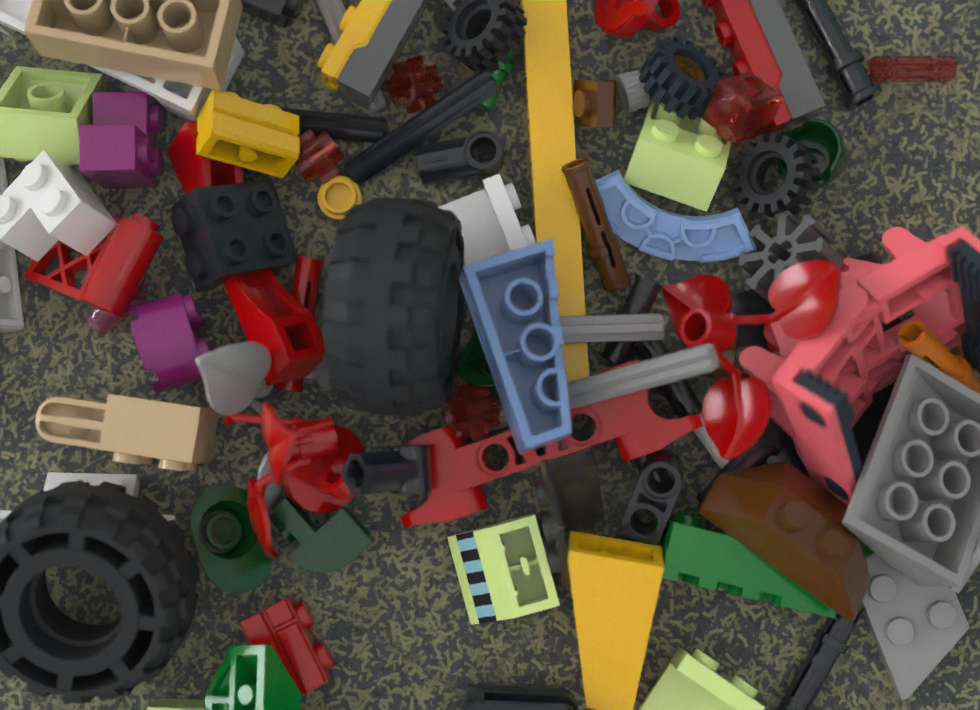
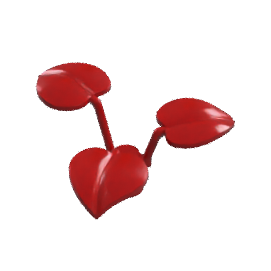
(700, 309)
(303, 441)

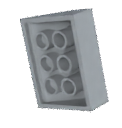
(922, 478)

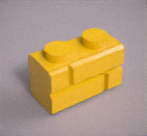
(247, 134)

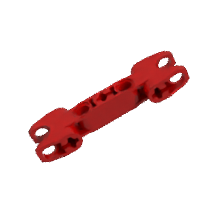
(462, 468)

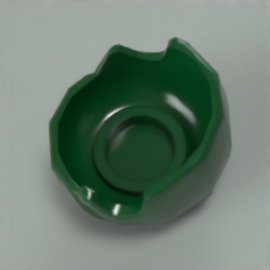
(825, 144)

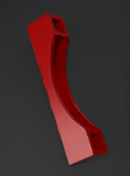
(260, 301)

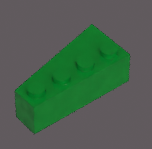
(720, 561)

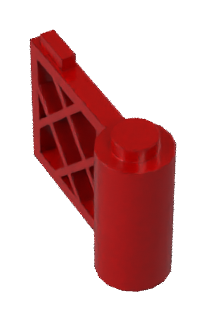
(113, 267)

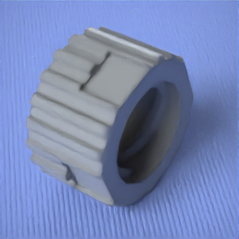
(631, 91)

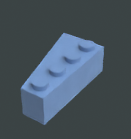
(522, 340)

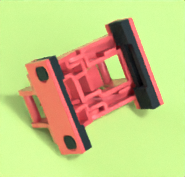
(829, 380)

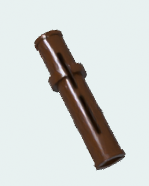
(602, 242)

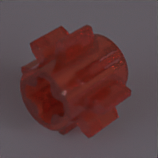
(414, 84)
(318, 157)
(472, 412)

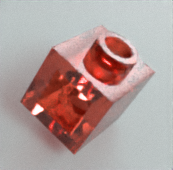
(742, 107)

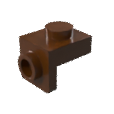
(594, 103)

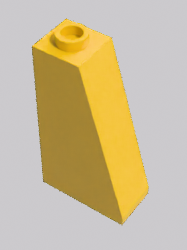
(614, 608)

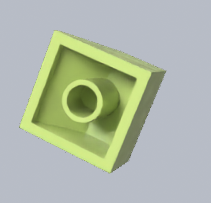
(44, 112)

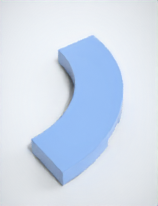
(671, 234)

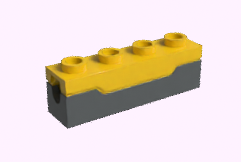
(368, 47)

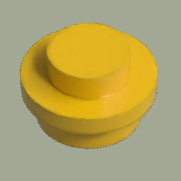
(338, 197)

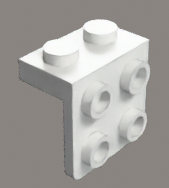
(490, 221)

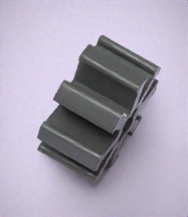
(793, 244)

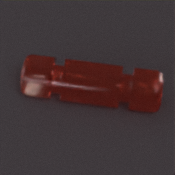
(912, 68)

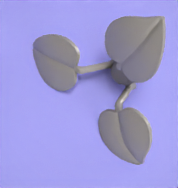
(235, 379)

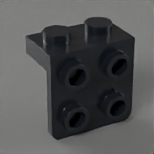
(232, 232)

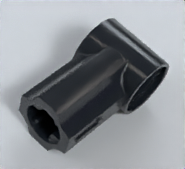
(454, 158)
(397, 471)

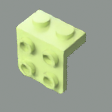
(694, 684)

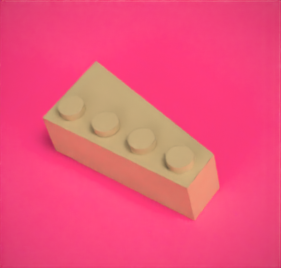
(147, 38)

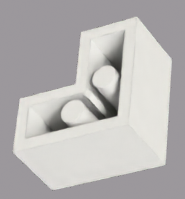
(52, 205)

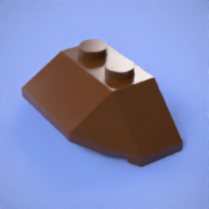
(793, 529)

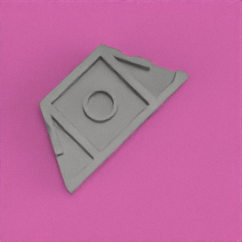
(910, 624)

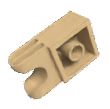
(132, 429)

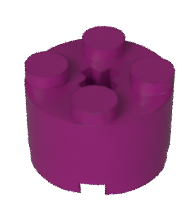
(169, 339)

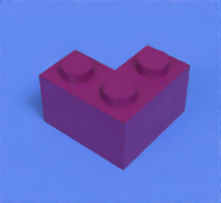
(122, 141)

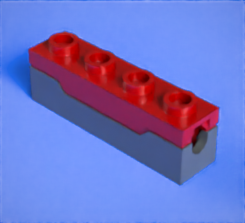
(767, 47)

